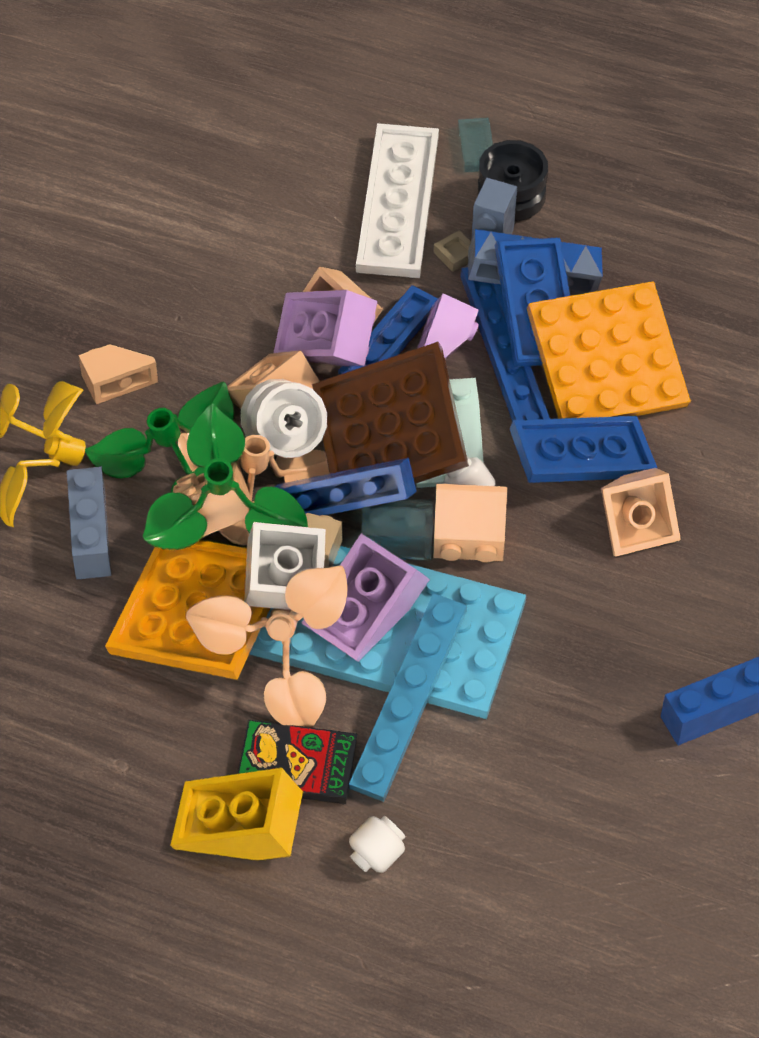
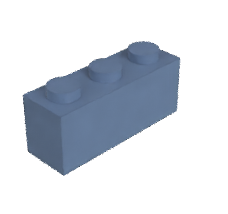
(88, 523)

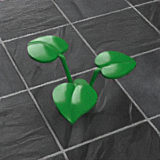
(215, 445)
(124, 450)

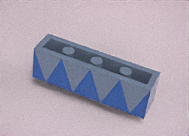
(581, 261)

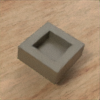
(453, 250)

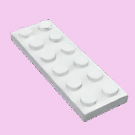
(397, 201)

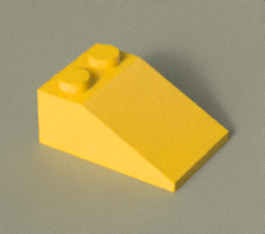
(239, 815)

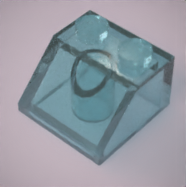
(401, 527)

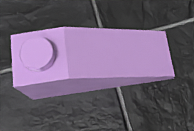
(449, 324)

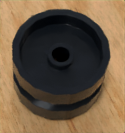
(521, 166)

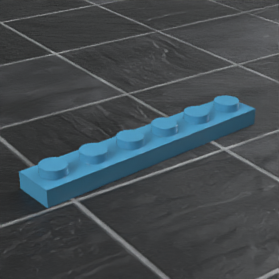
(408, 697)

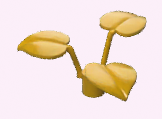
(57, 444)

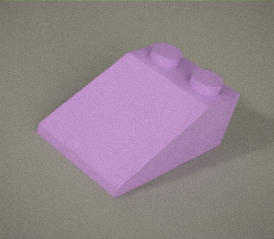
(327, 326)
(377, 597)

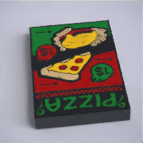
(313, 757)

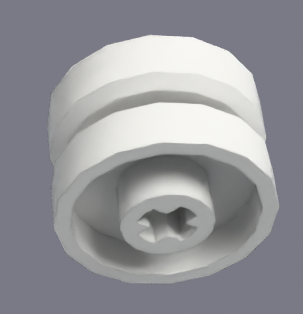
(286, 415)

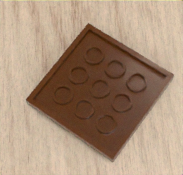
(393, 414)

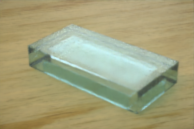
(474, 140)

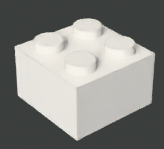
(275, 557)

